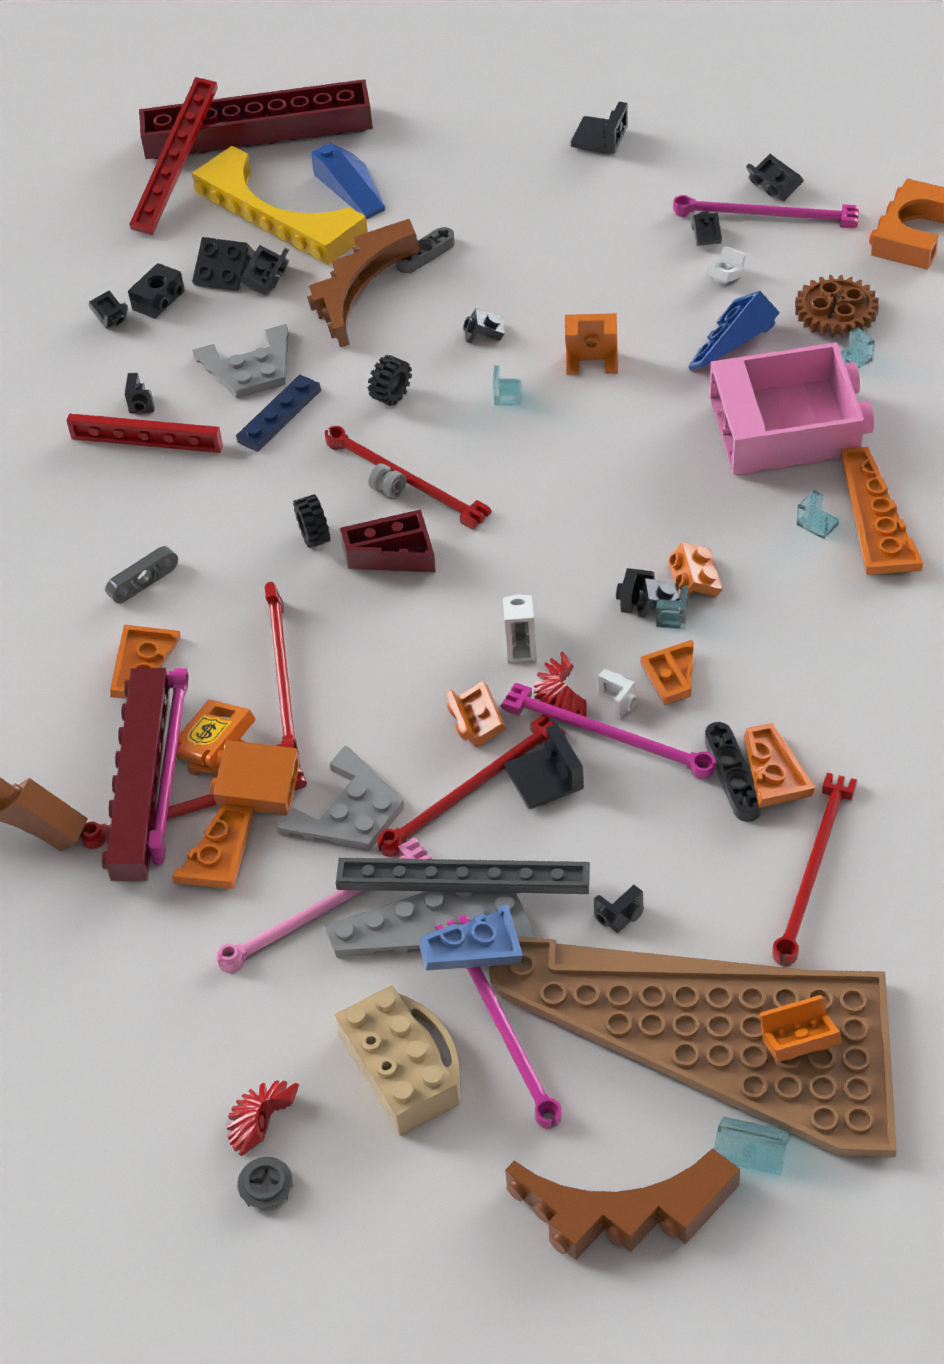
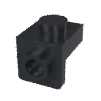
(108, 309)
(483, 323)
(632, 581)
(650, 591)
(622, 911)

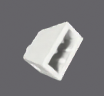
(519, 618)

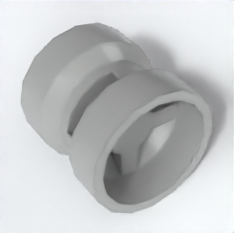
(388, 481)

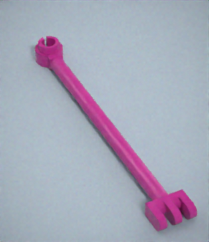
(848, 216)
(179, 682)
(520, 698)
(543, 1103)

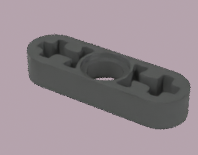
(438, 241)
(126, 583)

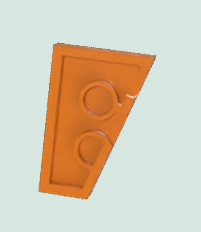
(140, 649)
(774, 767)
(220, 851)

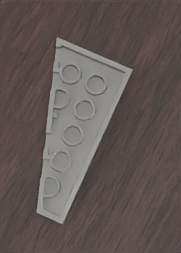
(403, 922)

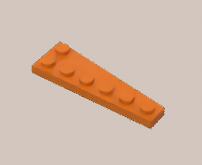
(878, 526)

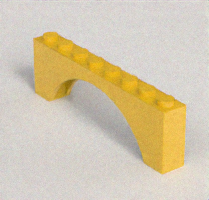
(317, 234)

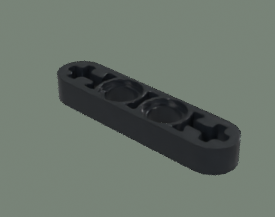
(734, 770)

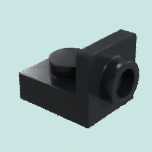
(706, 228)
(136, 396)

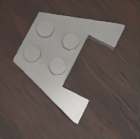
(249, 371)
(356, 815)

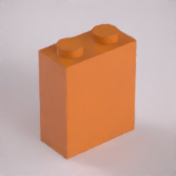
(256, 777)

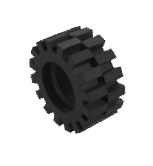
(389, 380)
(311, 520)

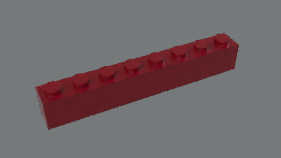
(137, 775)

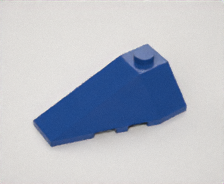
(347, 178)
(738, 324)

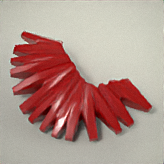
(555, 691)
(253, 1114)

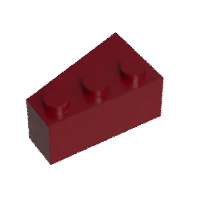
(389, 544)

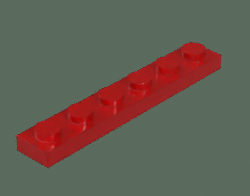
(145, 433)

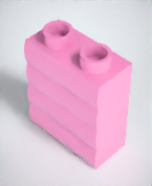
(788, 407)

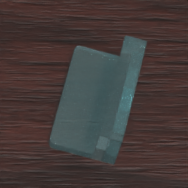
(752, 1145)

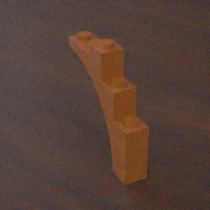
(352, 273)
(40, 813)
(626, 1216)

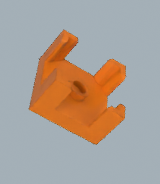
(591, 339)

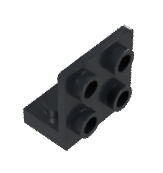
(602, 133)
(221, 263)
(547, 771)

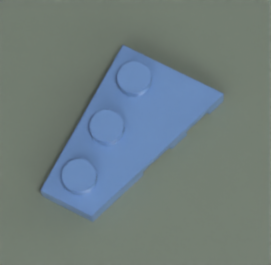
(478, 943)

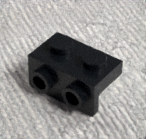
(775, 177)
(264, 268)

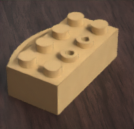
(401, 1057)

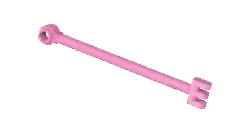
(407, 850)

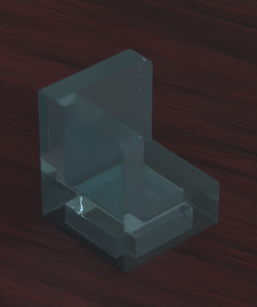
(860, 348)
(506, 390)
(813, 518)
(672, 613)

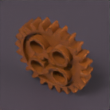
(821, 299)

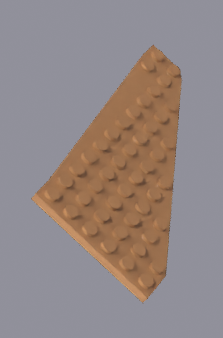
(705, 1030)

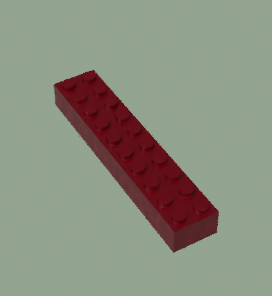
(265, 117)

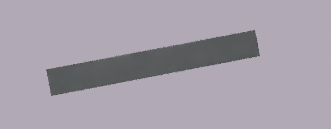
(463, 875)

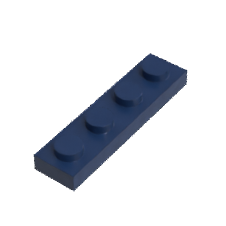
(278, 413)

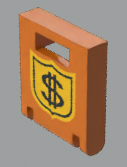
(209, 731)

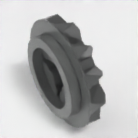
(255, 1173)

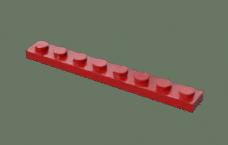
(173, 156)

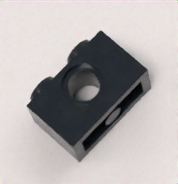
(156, 290)

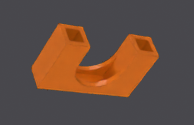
(901, 243)

